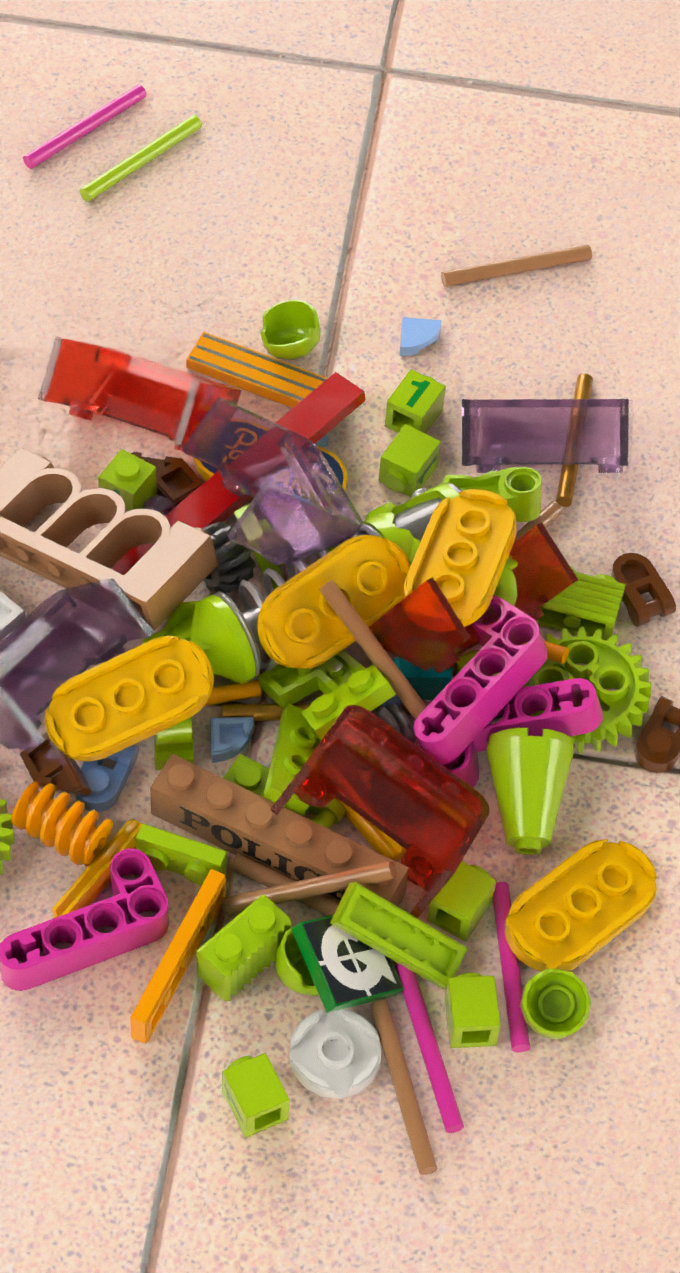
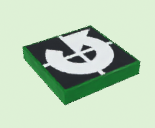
(344, 967)

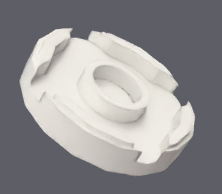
(335, 1053)

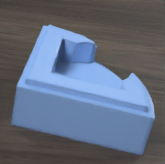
(418, 334)
(229, 736)

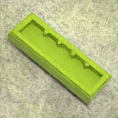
(292, 748)
(398, 935)

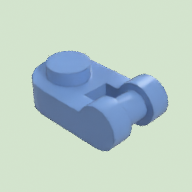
(107, 782)

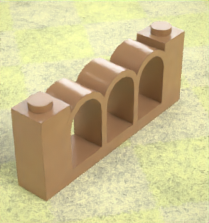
(154, 585)

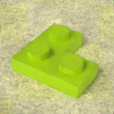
(292, 684)

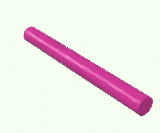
(84, 126)
(510, 972)
(430, 1050)

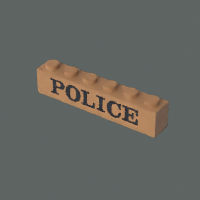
(247, 826)

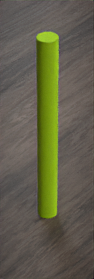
(140, 158)

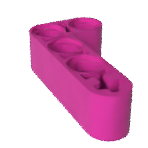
(578, 715)
(448, 727)
(80, 928)

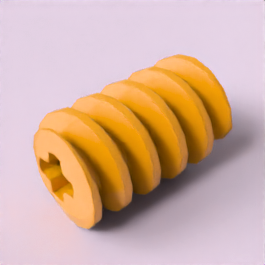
(59, 825)

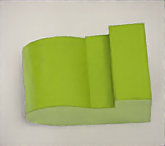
(176, 741)

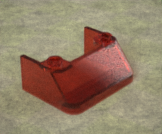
(129, 389)
(430, 634)
(395, 791)

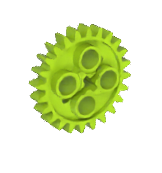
(605, 669)

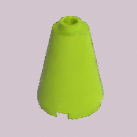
(529, 784)

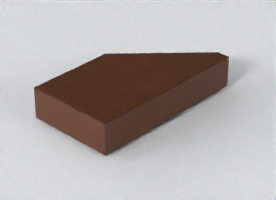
(173, 477)
(50, 765)

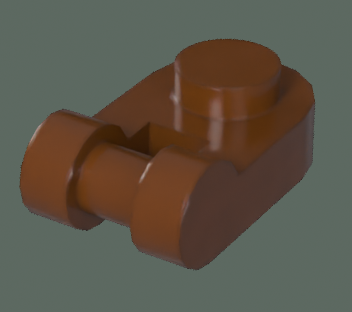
(641, 578)
(656, 746)

